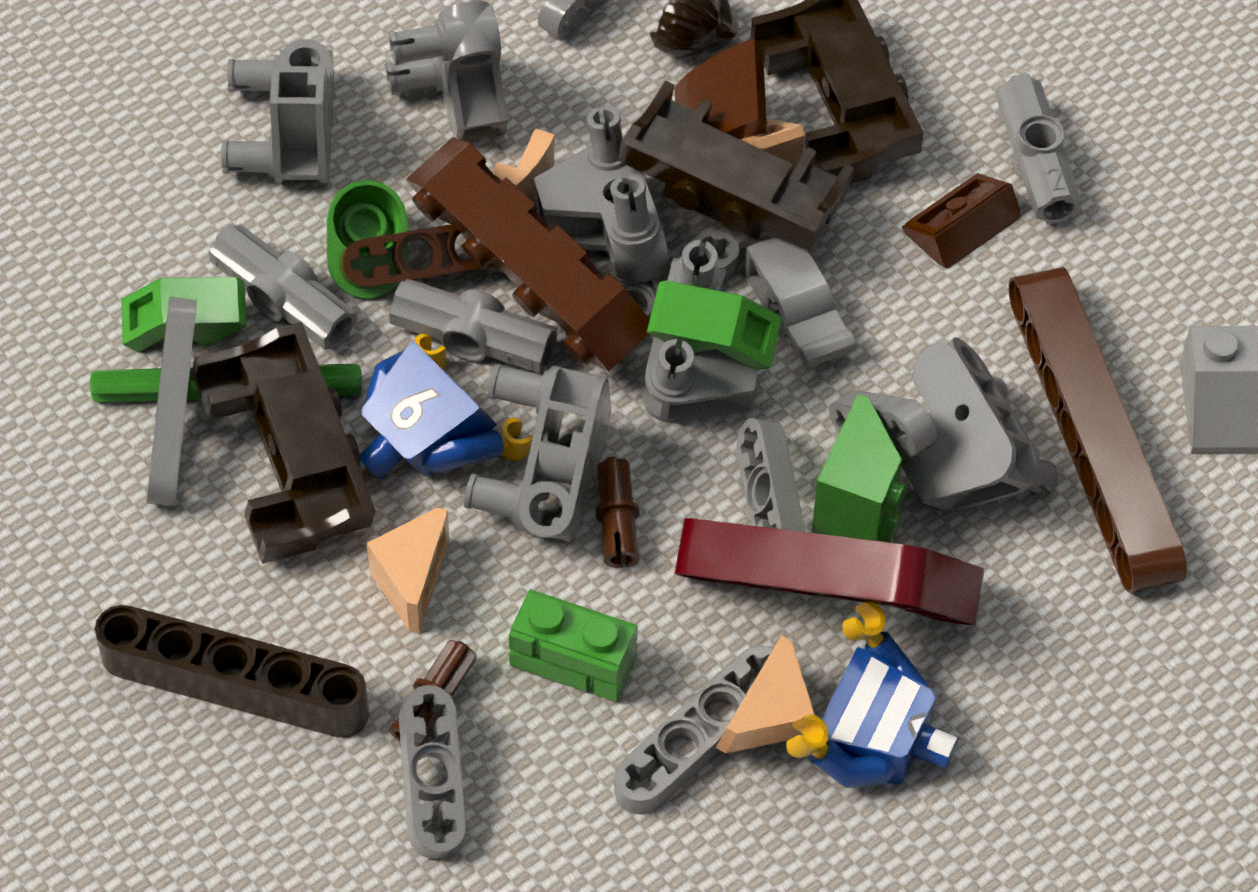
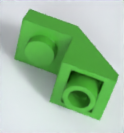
(218, 309)
(715, 321)

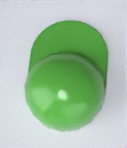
(358, 213)

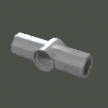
(1038, 149)
(283, 286)
(473, 325)

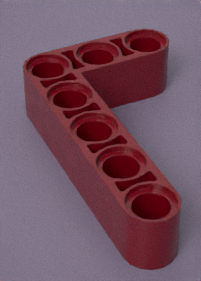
(831, 568)

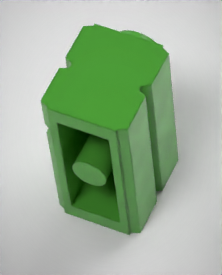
(573, 645)

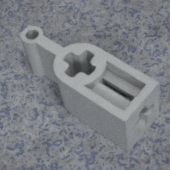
(797, 291)

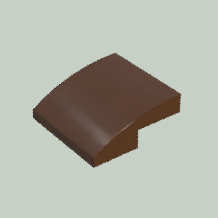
(733, 85)

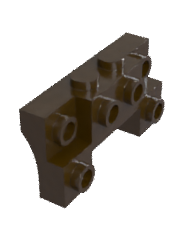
(852, 78)
(729, 177)
(301, 435)

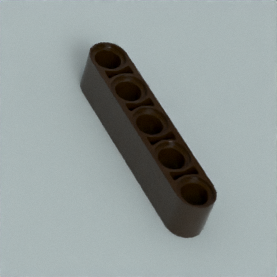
(250, 690)

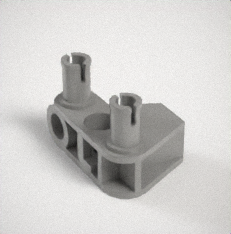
(460, 60)
(299, 113)
(605, 203)
(697, 384)
(974, 452)
(551, 464)

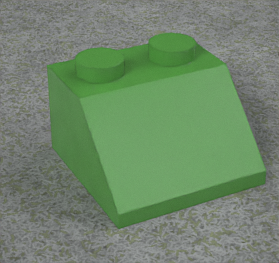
(859, 481)

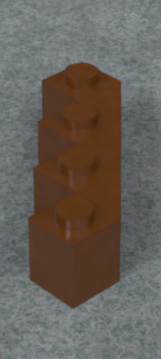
(540, 260)

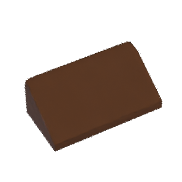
(964, 219)

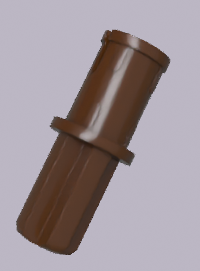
(617, 512)
(446, 673)

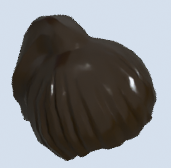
(693, 25)

